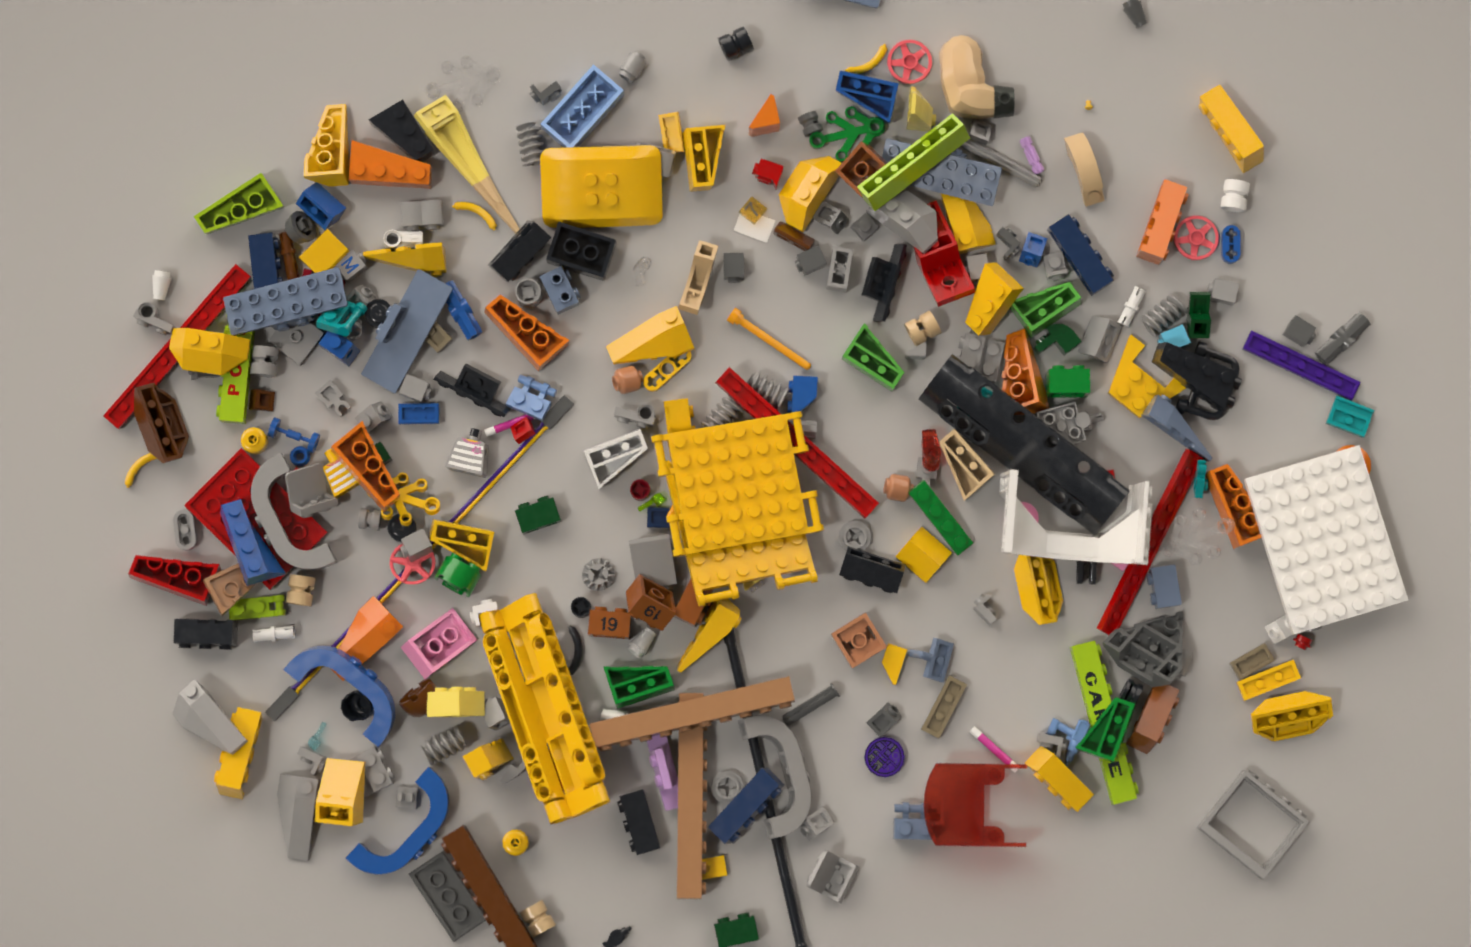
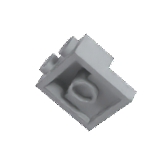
(981, 354)
(376, 774)

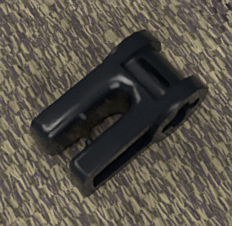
(1080, 572)

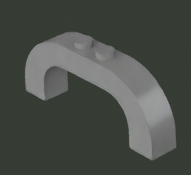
(263, 481)
(793, 768)

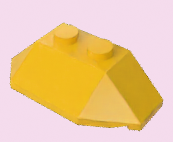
(807, 190)
(208, 350)
(1039, 588)
(1291, 715)

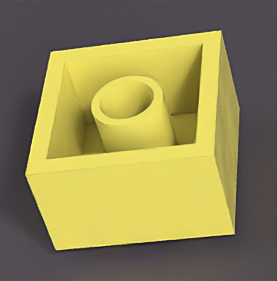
(455, 702)

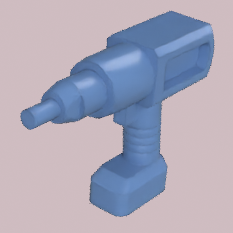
(1074, 735)

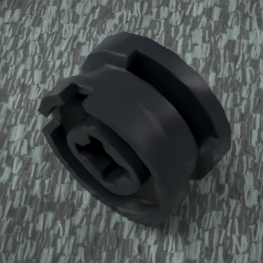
(376, 312)
(397, 530)
(1133, 693)

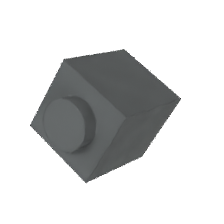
(810, 260)
(733, 267)
(1300, 331)

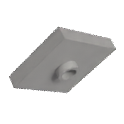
(297, 341)

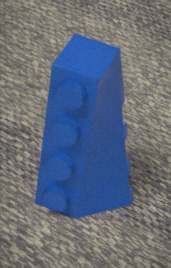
(251, 551)

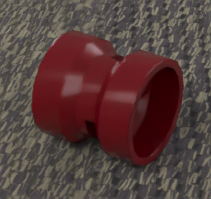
(638, 487)

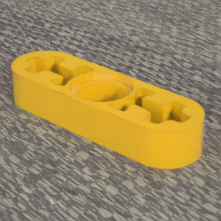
(659, 382)

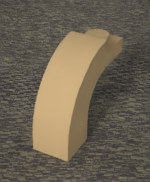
(1086, 168)
(698, 277)

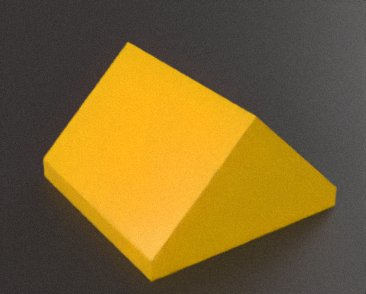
(324, 253)
(923, 554)

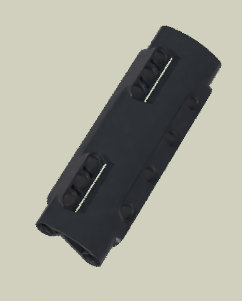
(1023, 444)

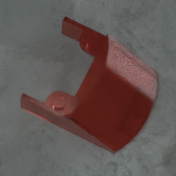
(957, 804)

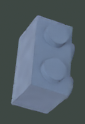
(559, 289)
(1164, 587)

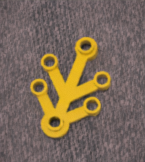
(405, 498)

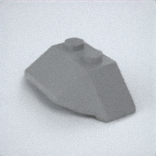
(909, 219)

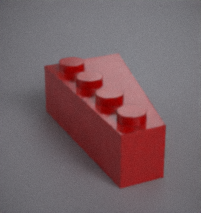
(174, 576)

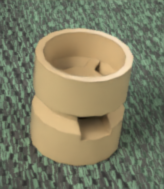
(929, 325)
(300, 590)
(537, 918)

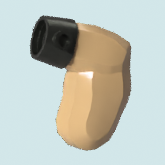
(965, 83)

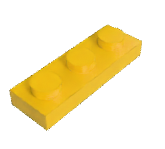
(1268, 680)

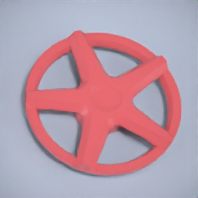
(909, 62)
(1196, 238)
(411, 567)

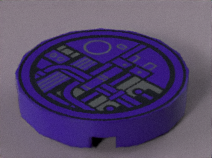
(884, 757)

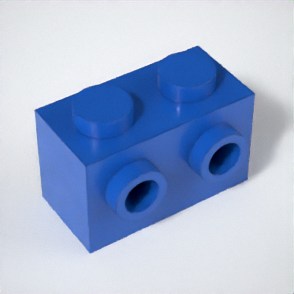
(320, 205)

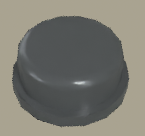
(300, 227)

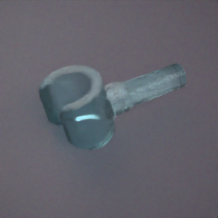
(313, 742)

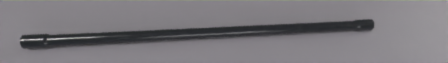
(730, 641)

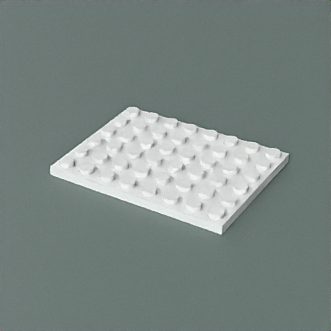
(1325, 539)

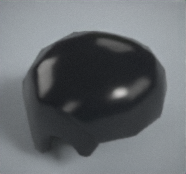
(356, 706)

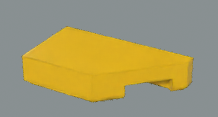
(893, 661)

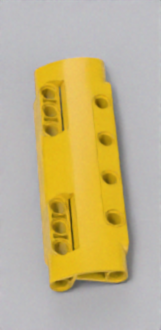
(544, 709)

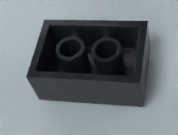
(581, 251)

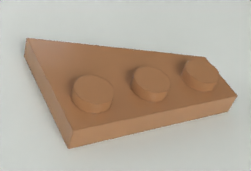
(227, 588)

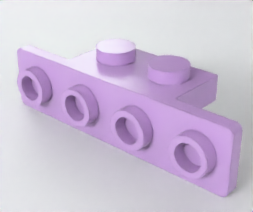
(665, 772)

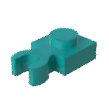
(1200, 483)

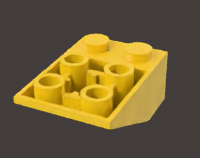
(341, 793)

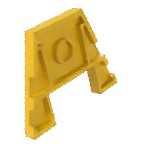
(1135, 387)

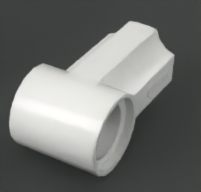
(405, 238)

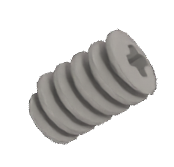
(529, 143)
(1162, 314)
(768, 389)
(724, 414)
(442, 746)

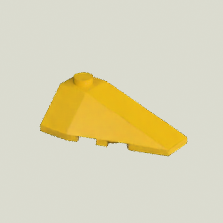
(329, 154)
(967, 224)
(426, 257)

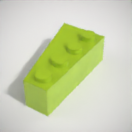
(242, 204)

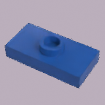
(418, 413)

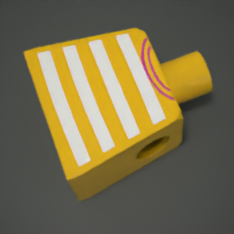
(338, 476)

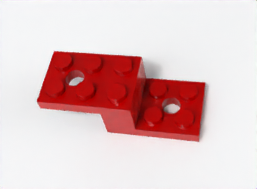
(943, 264)

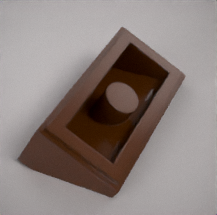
(793, 236)

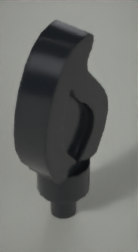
(616, 937)

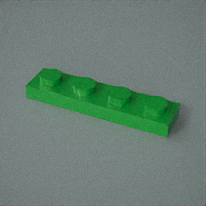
(940, 517)

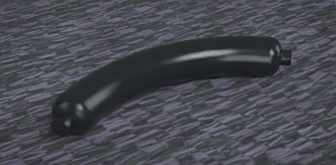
(577, 650)

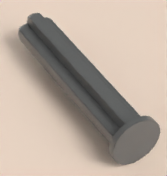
(810, 705)

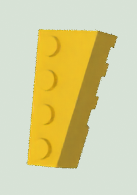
(1232, 128)
(234, 767)

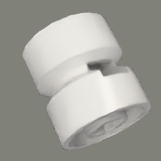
(1235, 193)

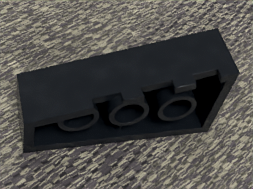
(1202, 376)

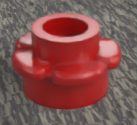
(1302, 641)

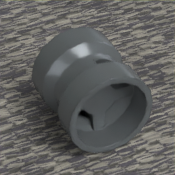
(810, 123)

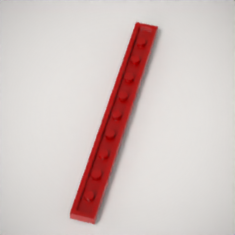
(164, 360)
(814, 459)
(1160, 523)

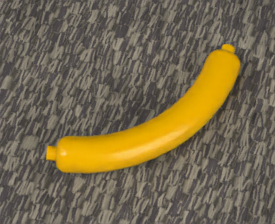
(871, 64)
(478, 210)
(135, 468)

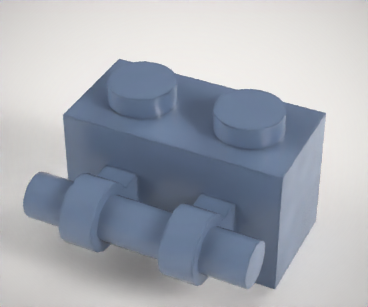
(910, 828)

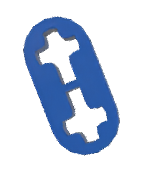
(1225, 244)

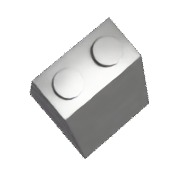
(654, 560)

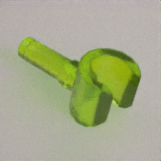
(658, 499)

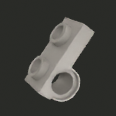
(161, 326)
(625, 416)

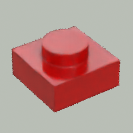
(522, 430)

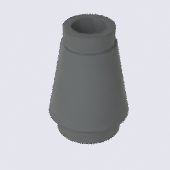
(1135, 12)

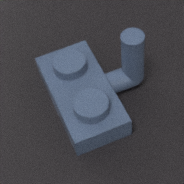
(936, 659)

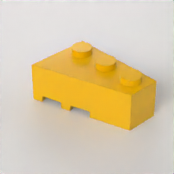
(702, 154)
(992, 298)
(678, 415)
(463, 540)
(488, 758)
(1059, 779)

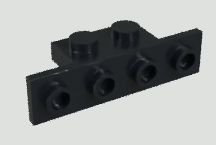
(882, 280)
(475, 386)

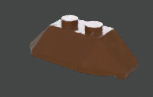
(160, 423)

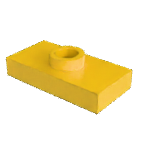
(671, 131)
(714, 867)

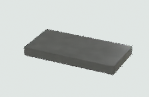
(447, 896)

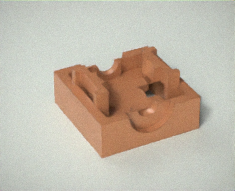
(854, 632)

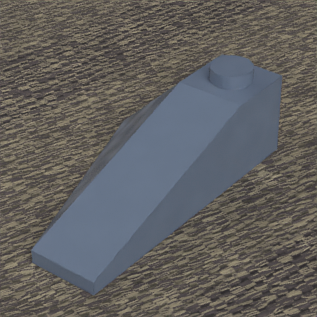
(1170, 421)

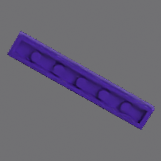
(1301, 365)

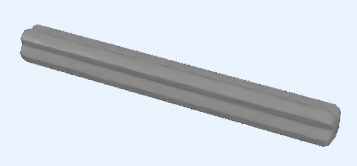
(1003, 162)

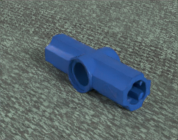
(462, 313)

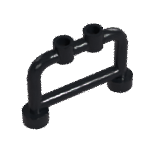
(1184, 405)

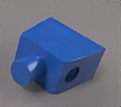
(339, 347)

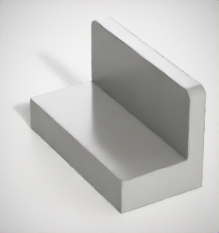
(1099, 338)

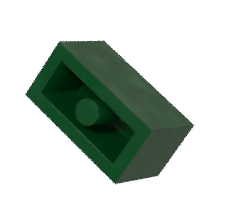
(537, 515)
(736, 931)

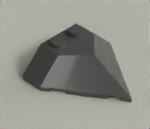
(1149, 649)

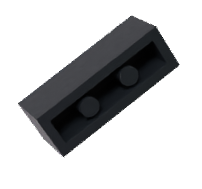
(872, 570)
(638, 822)

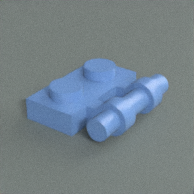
(529, 403)

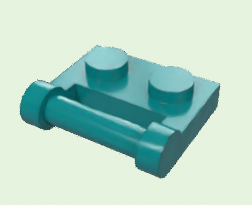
(332, 320)

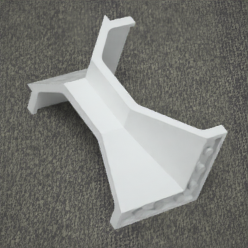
(1120, 542)

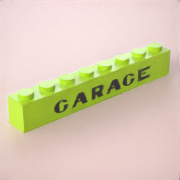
(1096, 699)

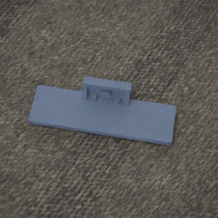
(954, 175)
(286, 302)
(406, 330)

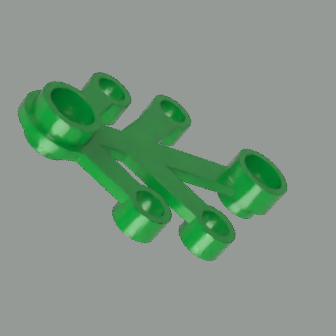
(849, 132)

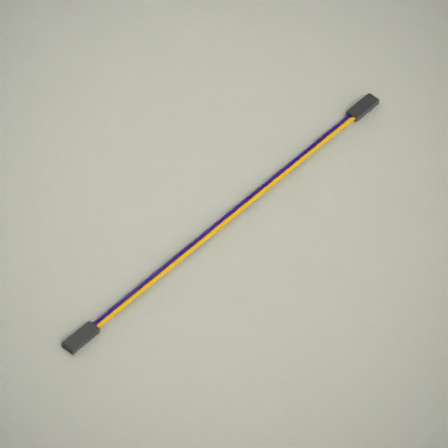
(549, 421)

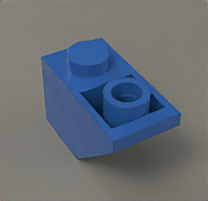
(803, 393)

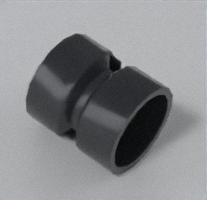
(736, 43)

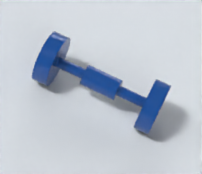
(274, 428)

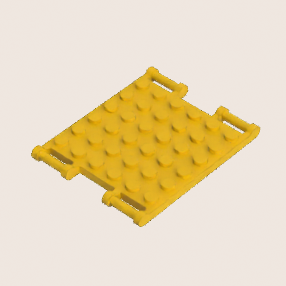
(737, 484)
(744, 562)

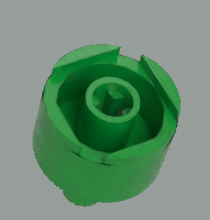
(458, 575)

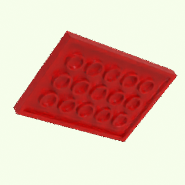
(235, 483)

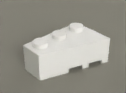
(614, 455)

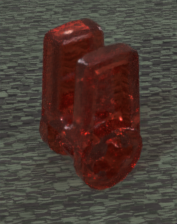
(930, 450)

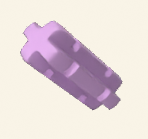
(1032, 155)

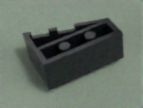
(402, 129)
(519, 251)
(205, 633)

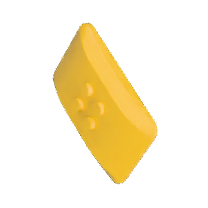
(601, 186)

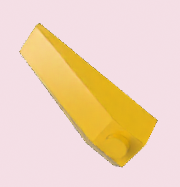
(655, 338)
(719, 622)

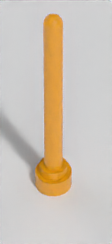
(737, 318)

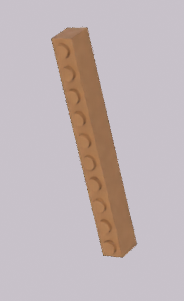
(692, 713)
(690, 809)

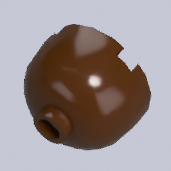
(415, 700)

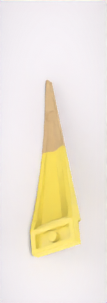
(448, 133)

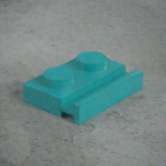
(1349, 416)

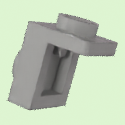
(374, 416)

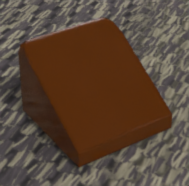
(261, 400)

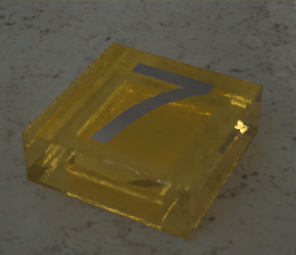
(752, 210)

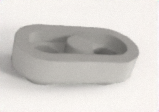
(185, 530)

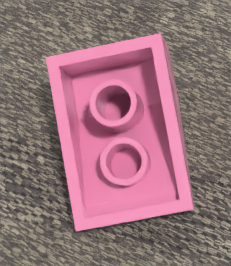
(438, 643)

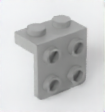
(308, 491)
(832, 876)

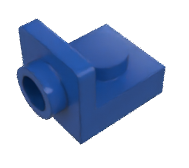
(1032, 249)

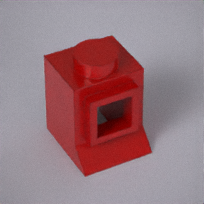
(768, 172)

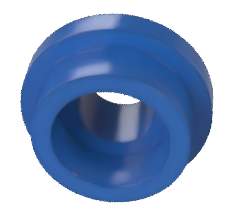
(293, 456)

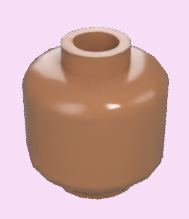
(627, 379)
(897, 487)

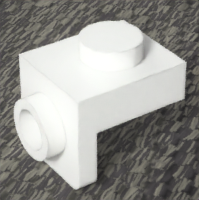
(485, 605)
(1278, 629)

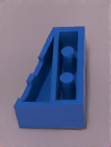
(869, 93)

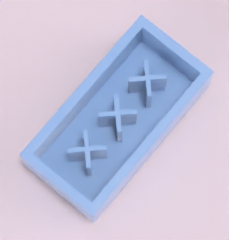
(582, 108)

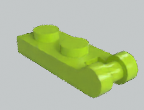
(257, 608)

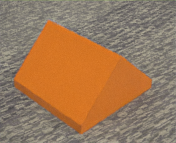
(766, 120)

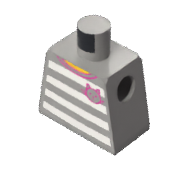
(469, 455)

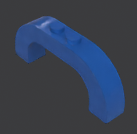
(361, 678)
(424, 833)

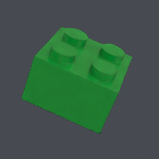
(1068, 382)

